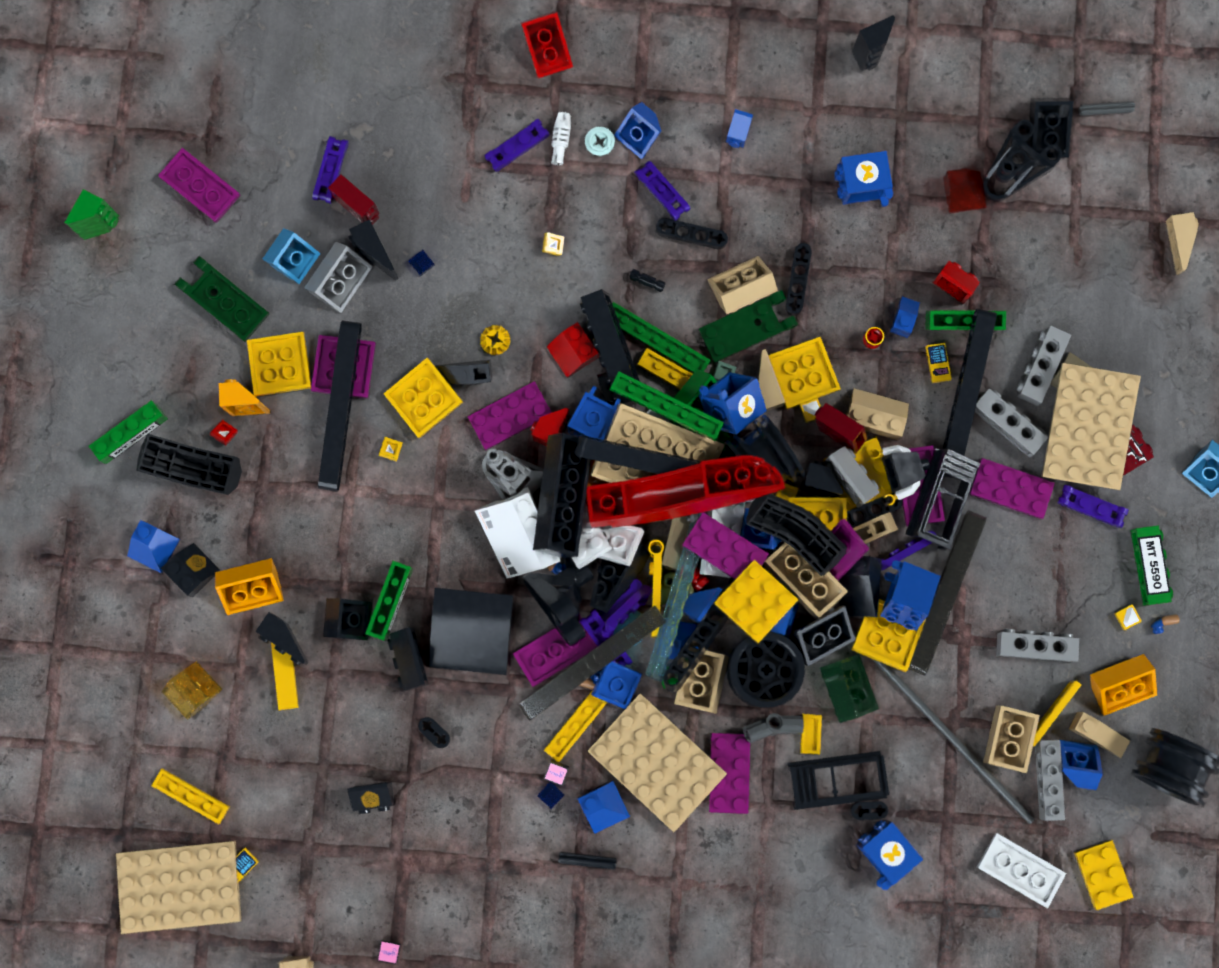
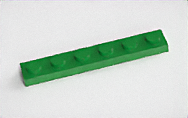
(660, 340)
(666, 406)

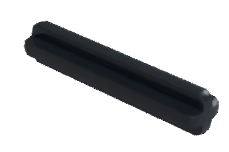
(587, 860)

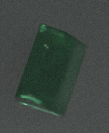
(849, 688)

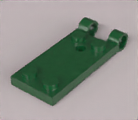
(229, 305)
(739, 332)

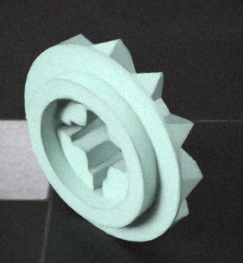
(601, 133)

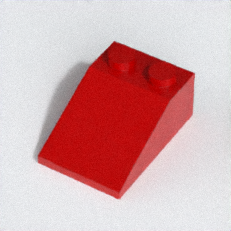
(547, 44)

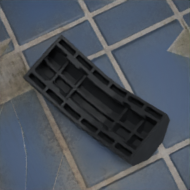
(189, 465)
(798, 529)

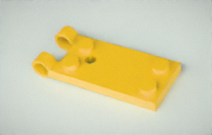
(655, 570)

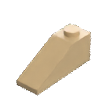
(1182, 234)
(768, 383)
(876, 528)
(1099, 734)

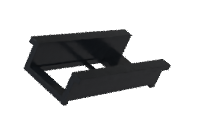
(957, 466)
(805, 782)

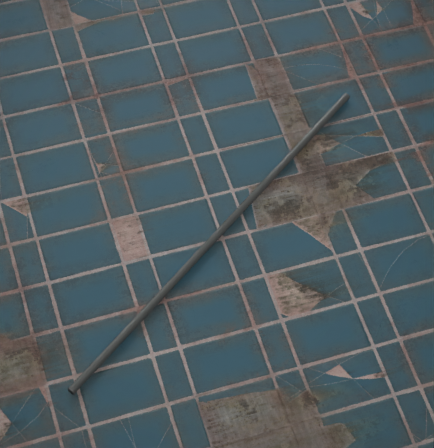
(950, 736)

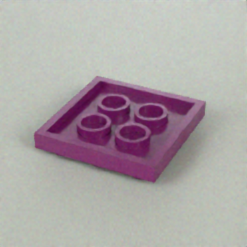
(325, 364)

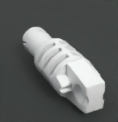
(560, 137)

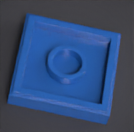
(616, 684)

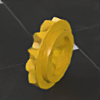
(498, 348)

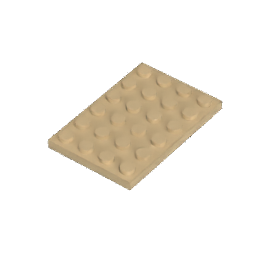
(1091, 426)
(655, 434)
(657, 762)
(178, 887)

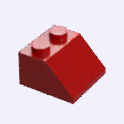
(956, 282)
(572, 350)
(549, 424)

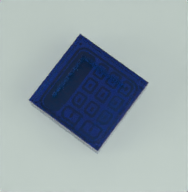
(421, 263)
(551, 795)

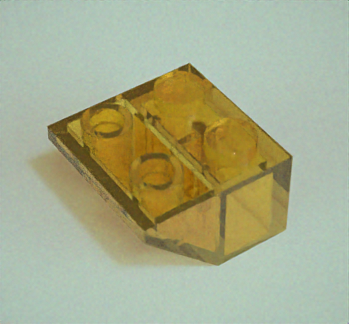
(191, 690)

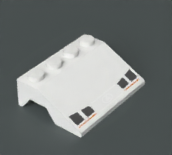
(511, 532)

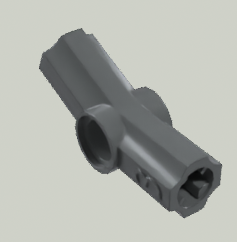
(762, 729)

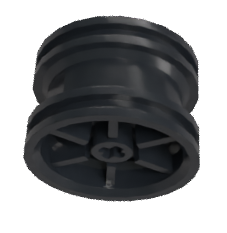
(769, 445)
(1177, 767)

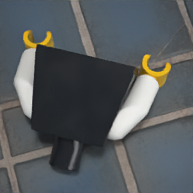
(902, 469)

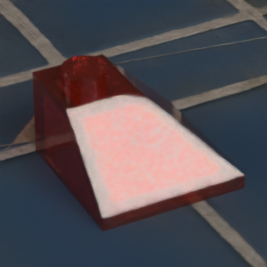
(964, 190)

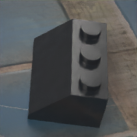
(871, 43)
(824, 636)
(408, 659)

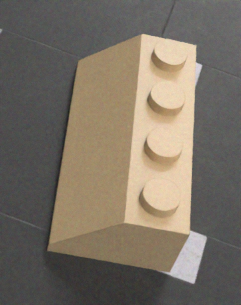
(815, 592)

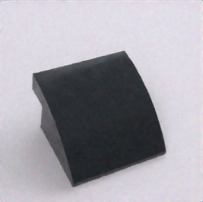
(471, 631)

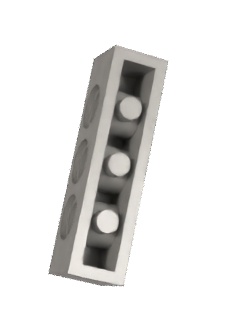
(1058, 340)
(1012, 433)
(1068, 653)
(1049, 780)

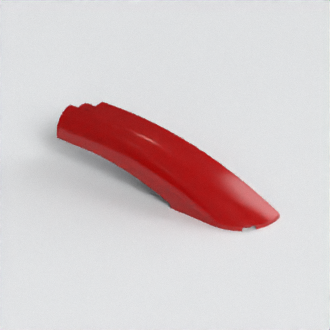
(682, 491)

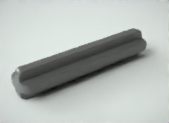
(1106, 108)

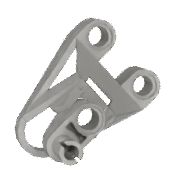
(500, 461)

